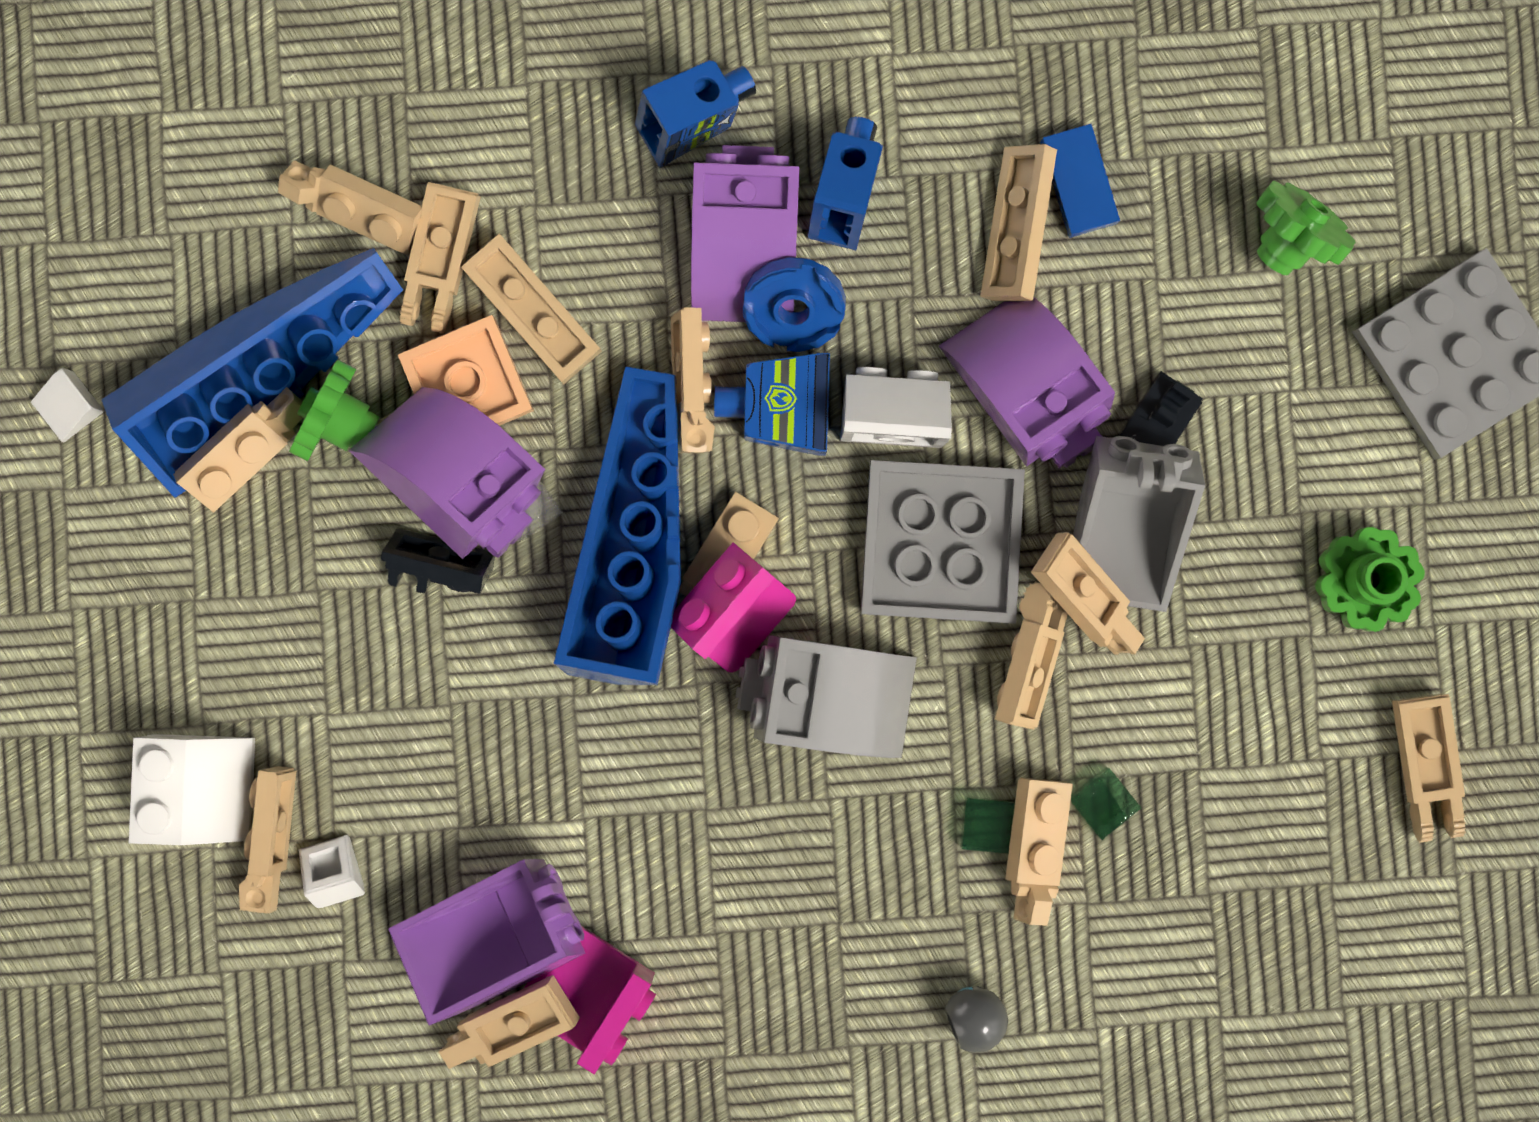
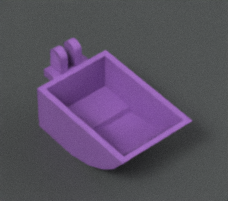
(739, 223)
(1032, 381)
(454, 471)
(488, 939)

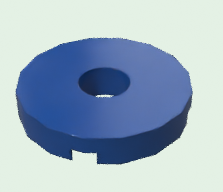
(801, 281)

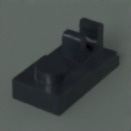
(1162, 412)
(435, 562)

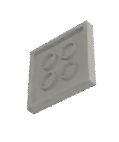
(1456, 353)
(942, 541)

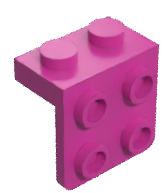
(732, 609)
(605, 992)

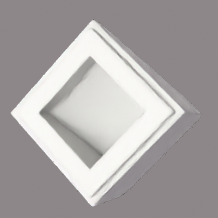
(66, 404)
(330, 872)

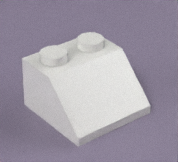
(896, 409)
(191, 789)

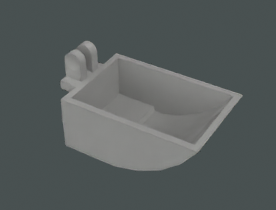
(1139, 514)
(828, 697)

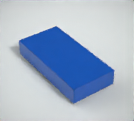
(1081, 182)

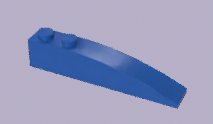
(247, 360)
(631, 544)

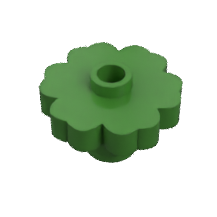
(1299, 230)
(332, 415)
(1348, 585)

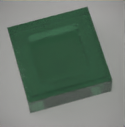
(1104, 803)
(987, 824)

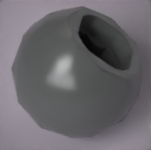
(977, 1019)

